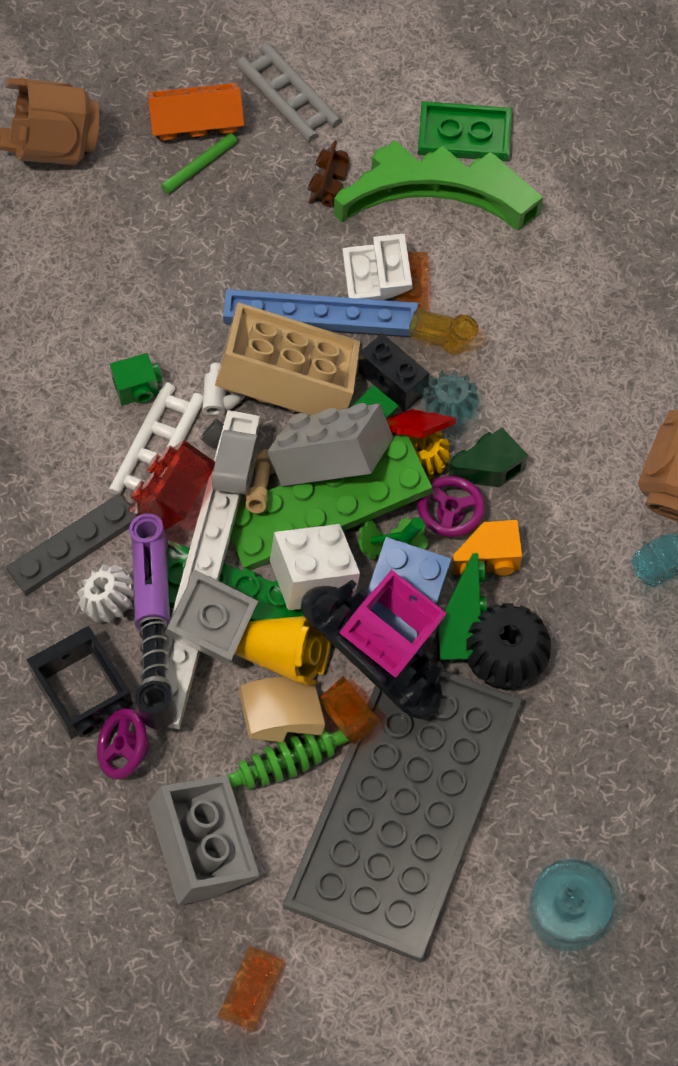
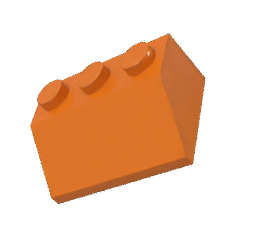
(195, 110)

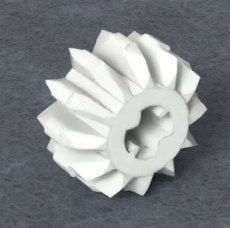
(107, 594)

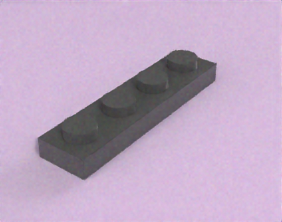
(71, 544)

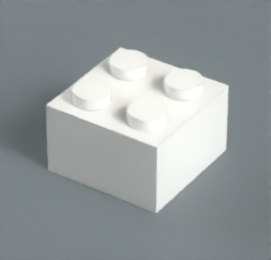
(310, 560)

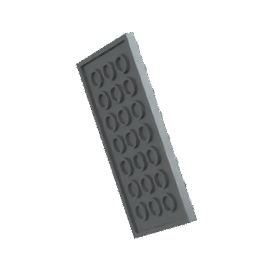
(403, 817)

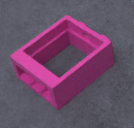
(381, 640)

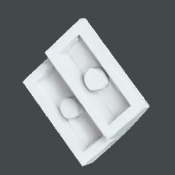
(378, 269)

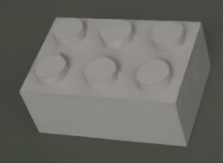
(330, 444)

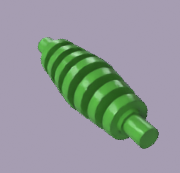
(286, 759)

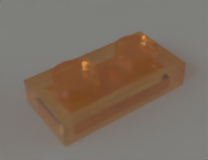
(419, 274)
(349, 710)
(251, 989)

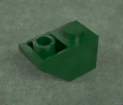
(491, 461)

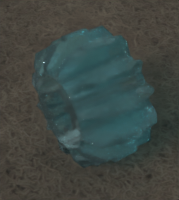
(441, 388)
(657, 560)

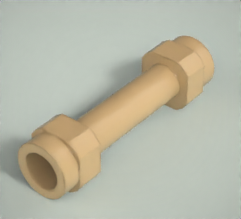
(257, 496)

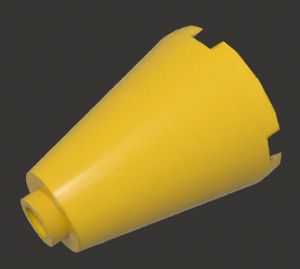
(286, 647)

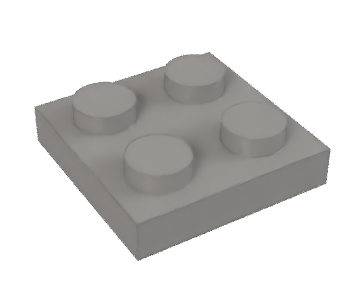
(211, 617)

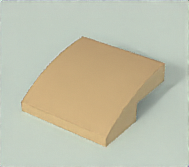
(280, 707)

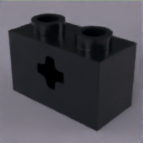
(393, 372)

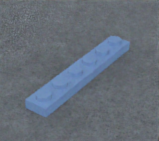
(329, 312)

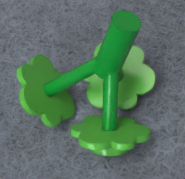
(408, 532)

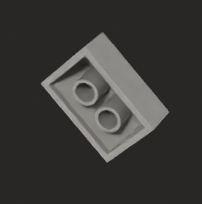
(202, 838)

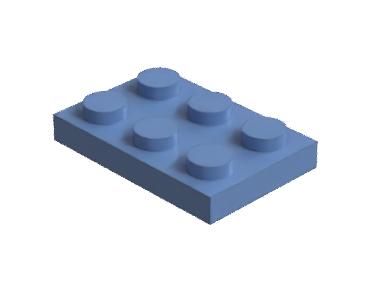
(419, 568)

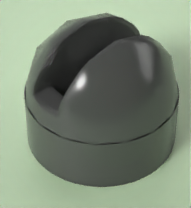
(212, 434)

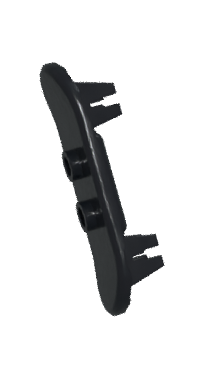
(413, 690)

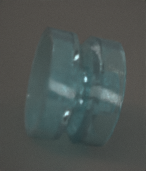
(590, 910)

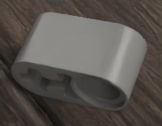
(235, 462)

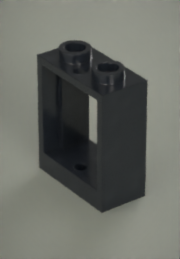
(65, 654)

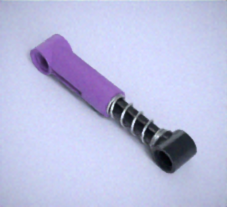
(151, 618)

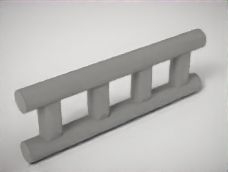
(288, 76)

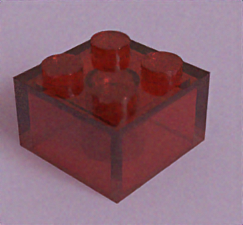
(172, 483)

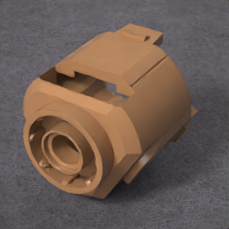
(51, 122)
(660, 470)

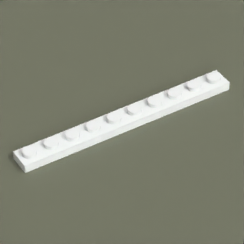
(206, 556)

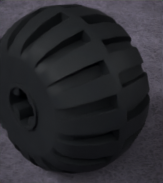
(507, 663)

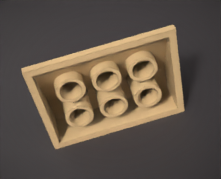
(287, 362)

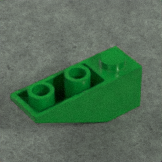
(461, 612)

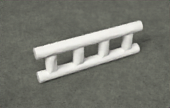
(152, 426)

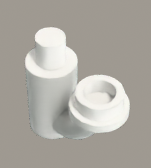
(215, 398)

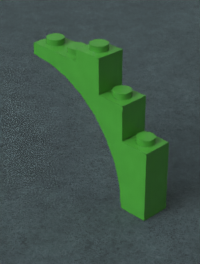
(483, 184)

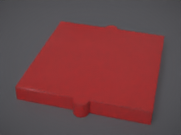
(419, 423)

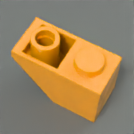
(496, 545)

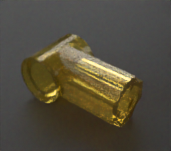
(444, 330)

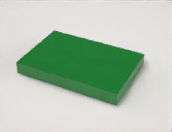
(465, 130)

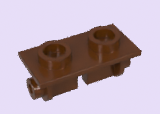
(330, 164)

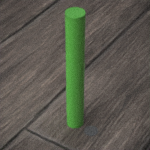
(199, 163)

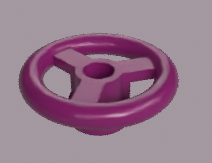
(452, 518)
(125, 744)

